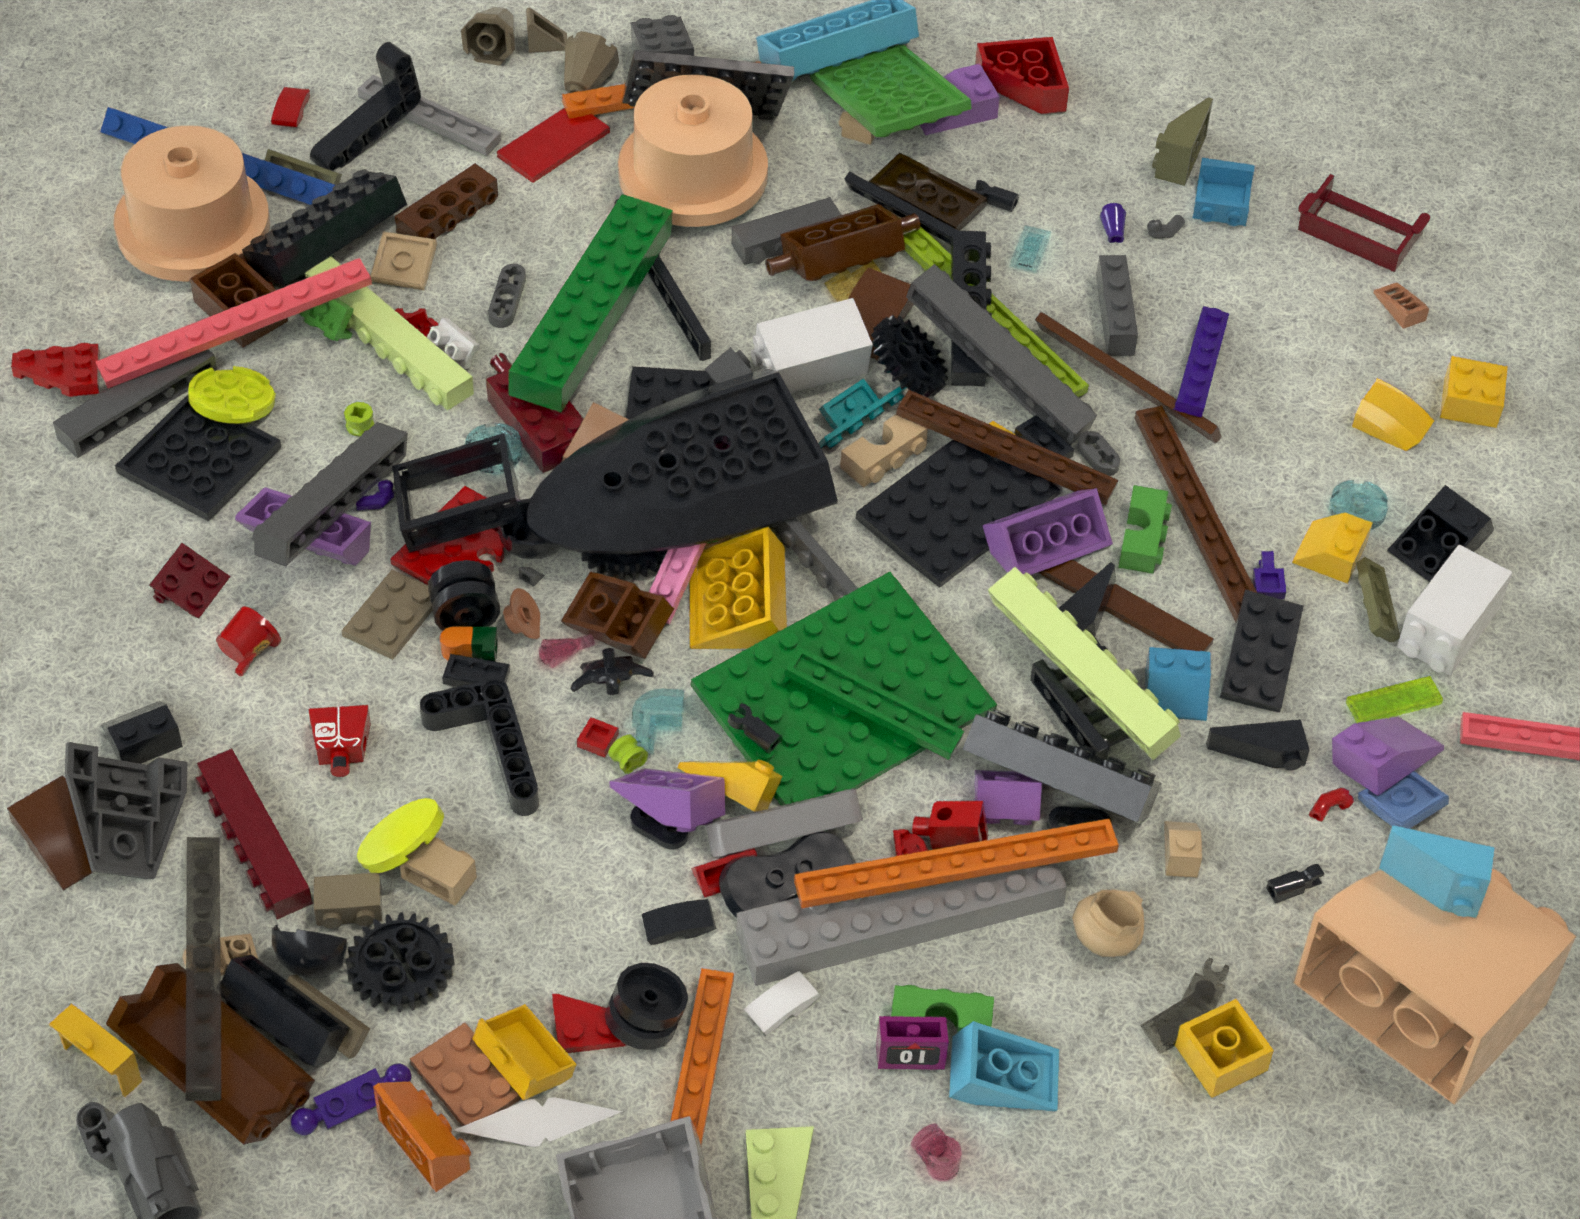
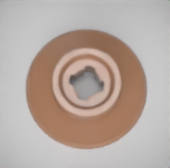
(523, 614)

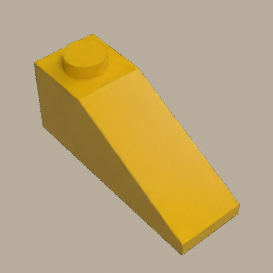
(745, 782)

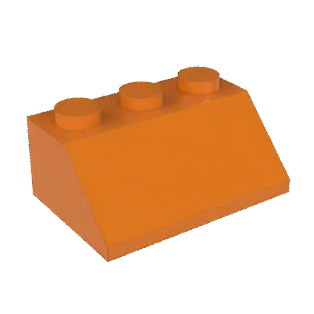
(421, 1132)

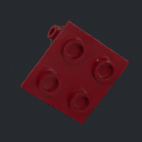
(188, 581)

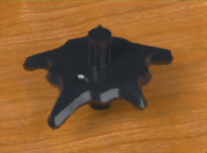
(609, 671)

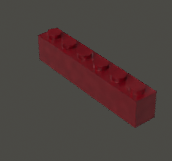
(254, 834)

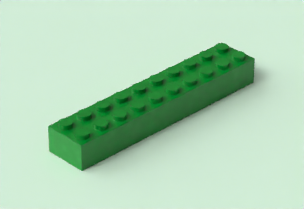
(590, 303)

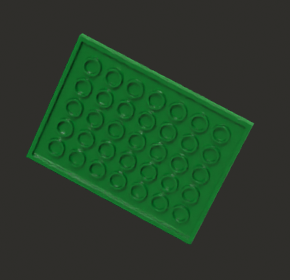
(823, 744)

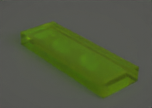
(1394, 700)

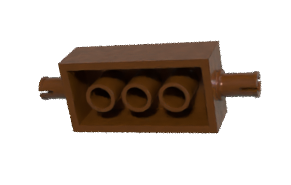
(842, 242)

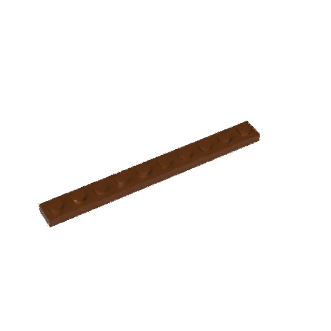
(1195, 506)

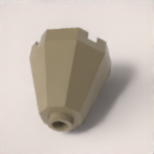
(490, 31)
(588, 61)

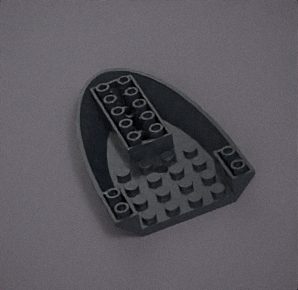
(703, 492)

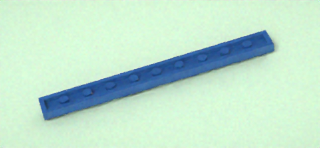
(264, 173)

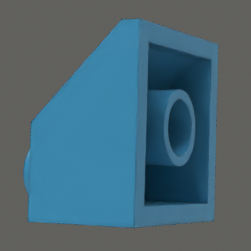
(1180, 681)

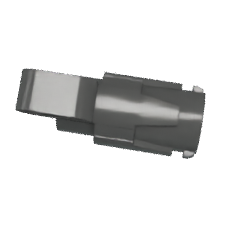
(145, 1157)

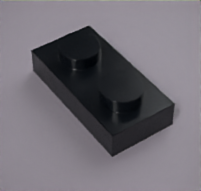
(1041, 434)

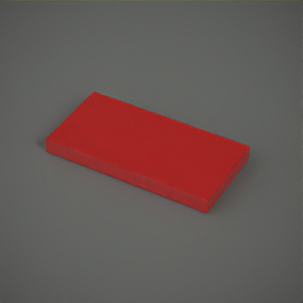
(552, 144)

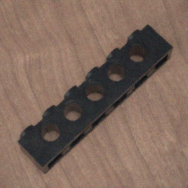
(970, 247)

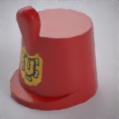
(247, 637)

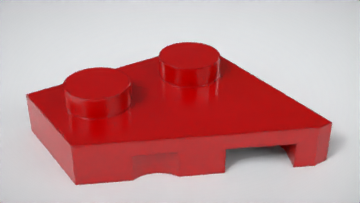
(581, 1025)

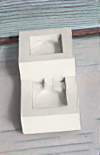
(781, 1001)

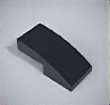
(678, 919)

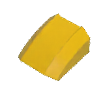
(1392, 416)

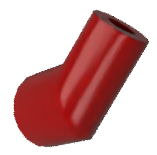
(1329, 799)

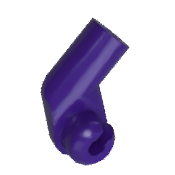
(379, 499)

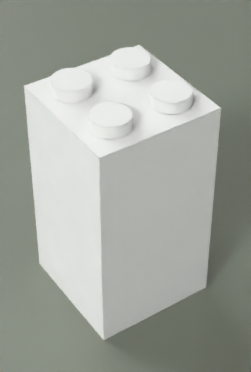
(814, 345)
(1454, 610)

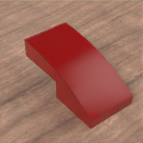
(289, 107)

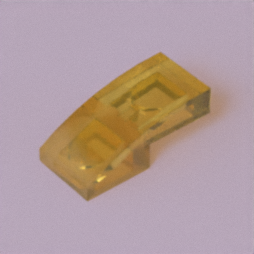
(843, 283)

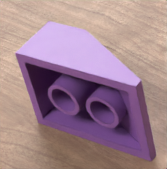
(983, 96)
(1382, 752)
(674, 797)

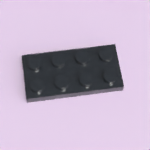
(1261, 651)

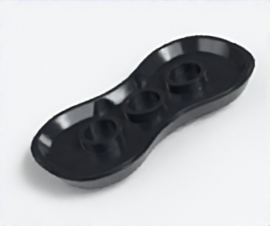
(769, 879)

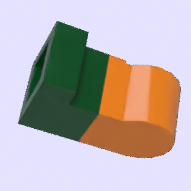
(470, 642)

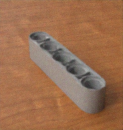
(784, 822)

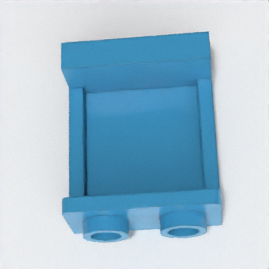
(1223, 192)

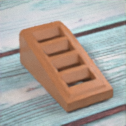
(1405, 318)

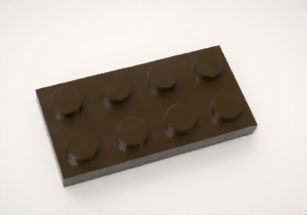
(929, 191)

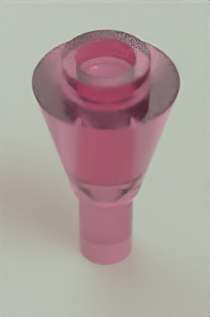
(558, 650)

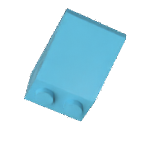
(1440, 869)
(1003, 1070)

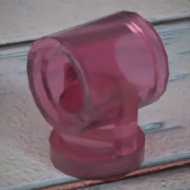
(933, 1143)

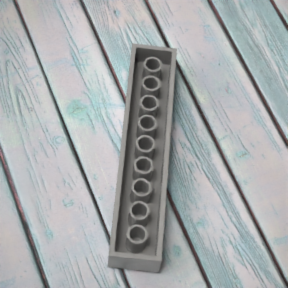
(791, 939)

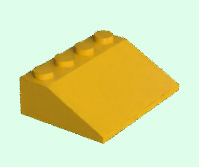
(738, 592)

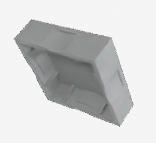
(639, 1176)

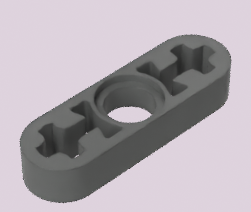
(503, 287)

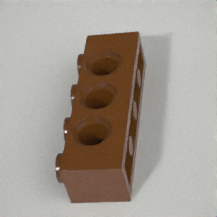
(448, 204)

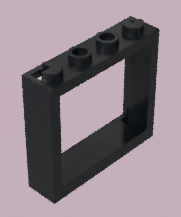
(463, 519)

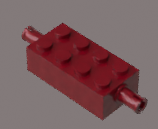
(542, 430)

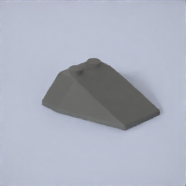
(124, 809)

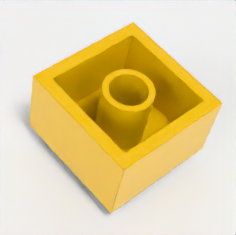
(1473, 392)
(1224, 1048)

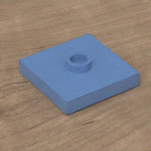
(1406, 801)

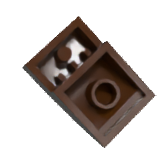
(880, 297)
(618, 614)
(52, 832)

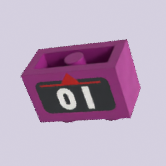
(911, 1042)

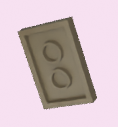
(390, 615)

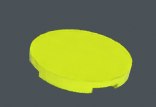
(231, 395)
(400, 835)

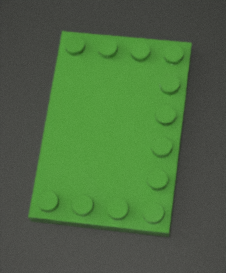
(891, 91)

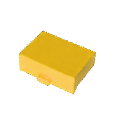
(99, 1045)
(524, 1051)

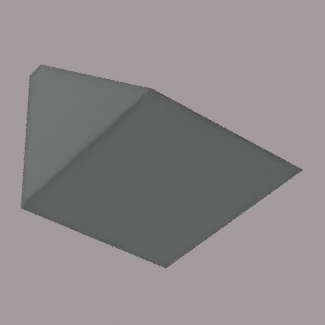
(530, 575)

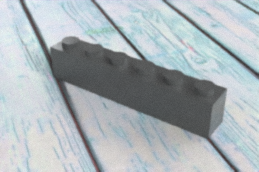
(127, 403)

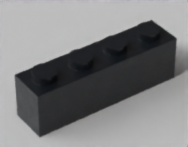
(282, 1010)

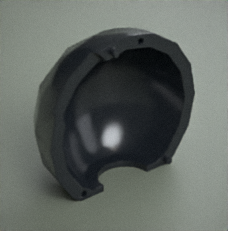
(521, 541)
(309, 952)

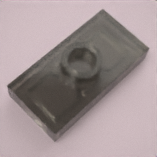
(1164, 1027)

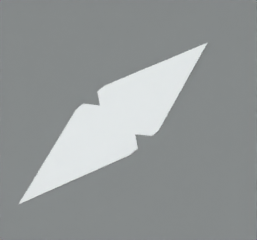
(530, 1122)

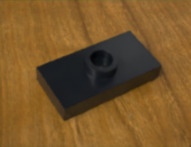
(469, 670)

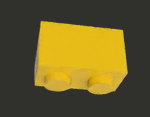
(1334, 545)

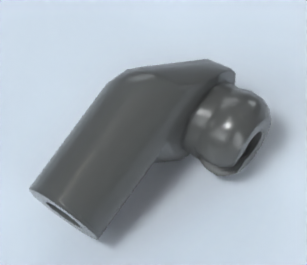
(1167, 230)

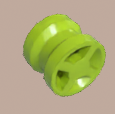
(358, 418)
(628, 753)

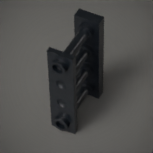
(1073, 718)

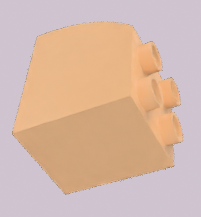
(1434, 984)

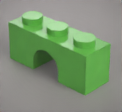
(1141, 547)
(955, 1006)

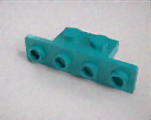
(851, 407)

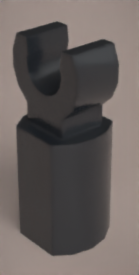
(997, 196)
(755, 729)
(1294, 883)

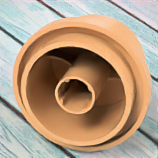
(694, 151)
(186, 203)

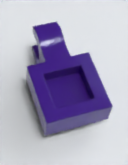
(1267, 578)

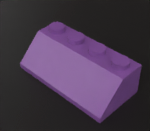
(1049, 533)
(344, 540)

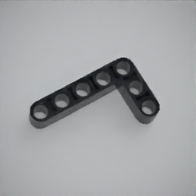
(376, 115)
(490, 703)

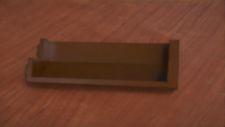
(256, 1077)

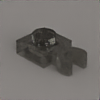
(1208, 985)

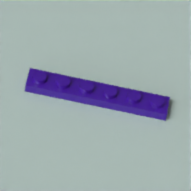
(1201, 361)

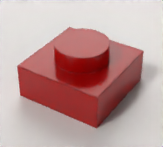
(597, 737)

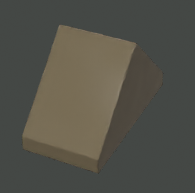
(543, 34)

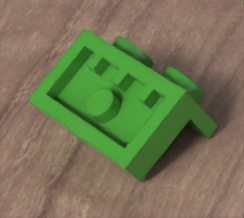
(331, 318)

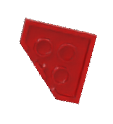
(67, 368)

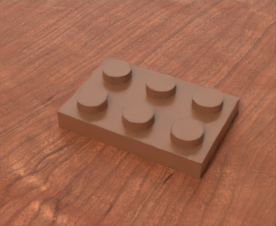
(464, 1077)

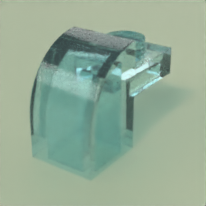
(657, 710)

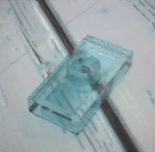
(1030, 249)

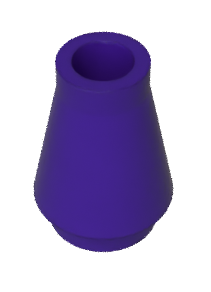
(1113, 221)

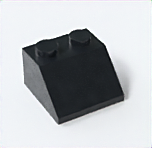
(143, 733)

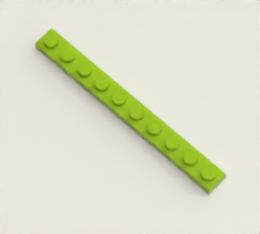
(928, 251)

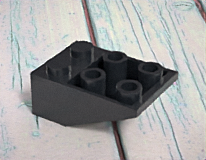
(1439, 530)

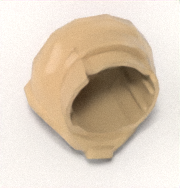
(1110, 922)

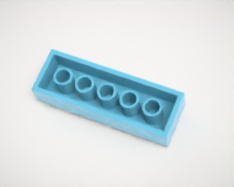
(840, 36)

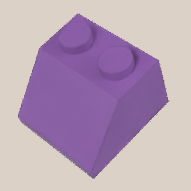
(1008, 796)

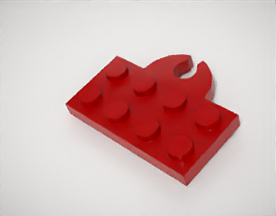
(425, 562)

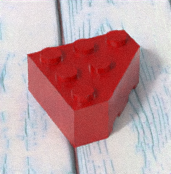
(1026, 72)

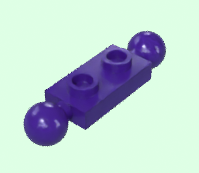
(346, 1100)

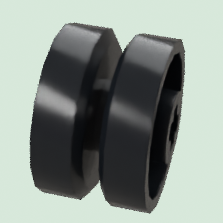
(463, 595)
(646, 1006)

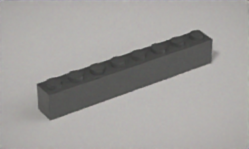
(1000, 354)
(329, 494)

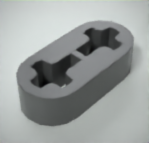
(1102, 451)

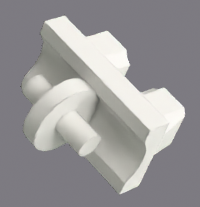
(454, 342)

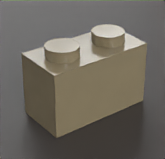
(347, 899)

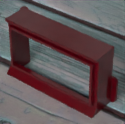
(1352, 241)

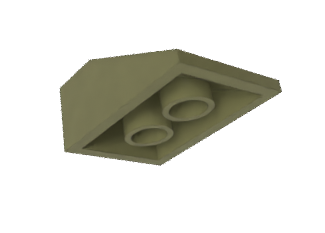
(1182, 143)

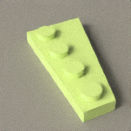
(777, 1170)

